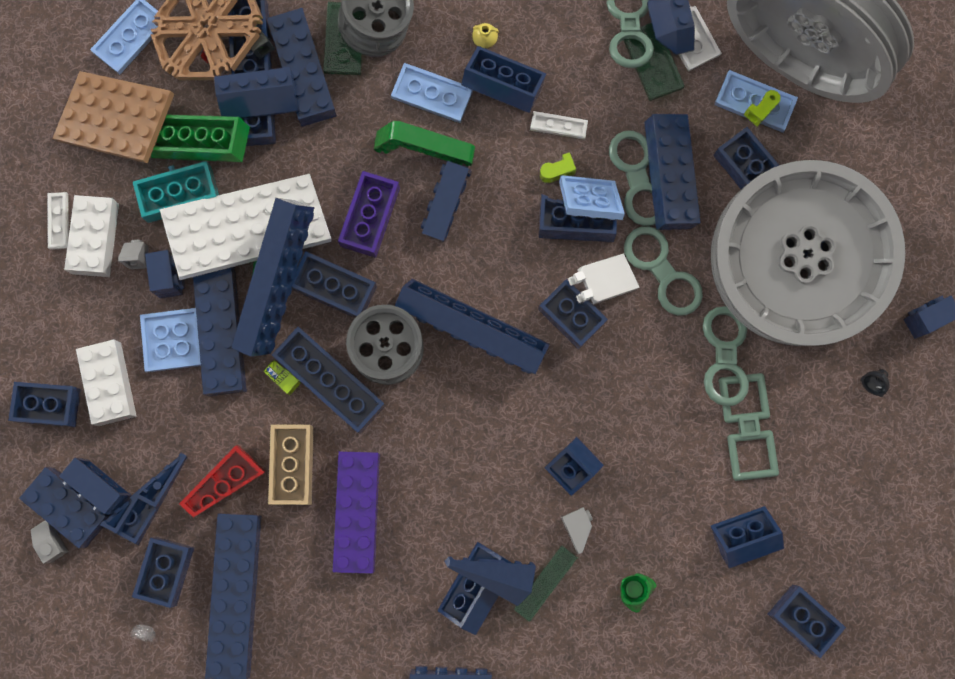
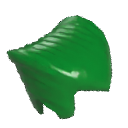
(636, 591)

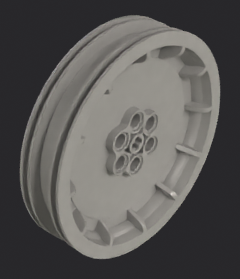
(828, 45)
(861, 258)

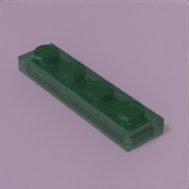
(546, 582)

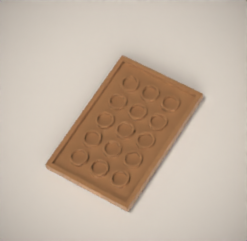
(113, 116)

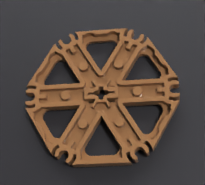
(199, 37)

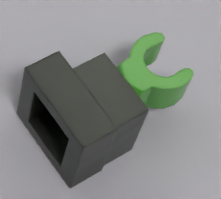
(262, 46)

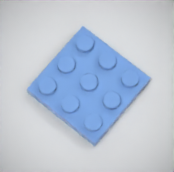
(591, 197)
(170, 340)

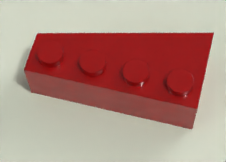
(225, 478)

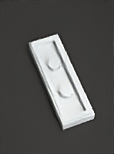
(559, 125)
(58, 220)

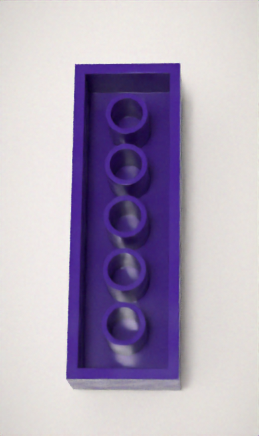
(356, 512)

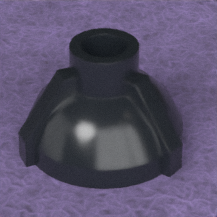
(876, 382)

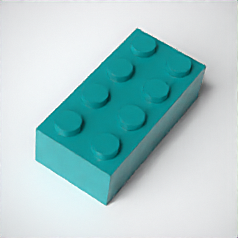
(173, 189)

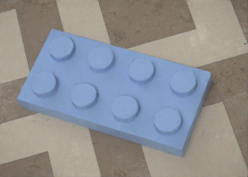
(126, 36)
(740, 92)
(431, 93)

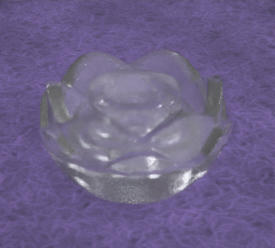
(143, 632)

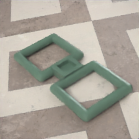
(749, 429)

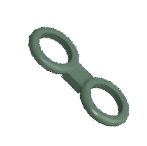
(630, 29)
(635, 174)
(663, 271)
(725, 358)

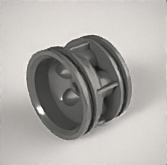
(362, 37)
(402, 366)

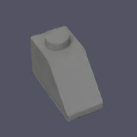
(133, 254)
(578, 527)
(47, 543)

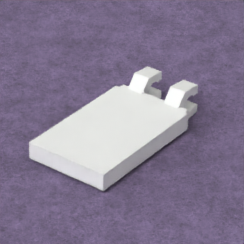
(705, 46)
(605, 279)

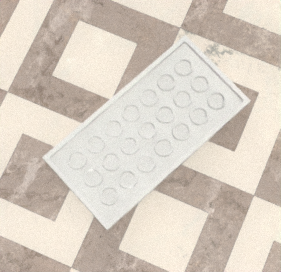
(232, 226)

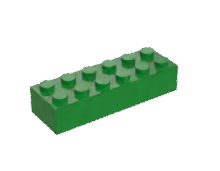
(202, 138)

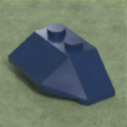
(673, 24)

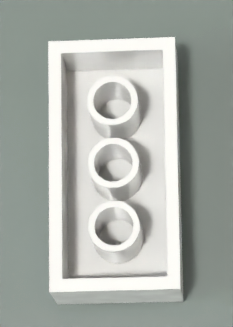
(91, 236)
(106, 383)

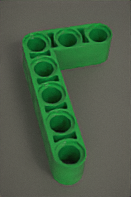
(411, 137)

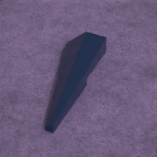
(137, 513)
(505, 579)

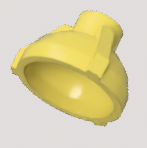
(484, 39)

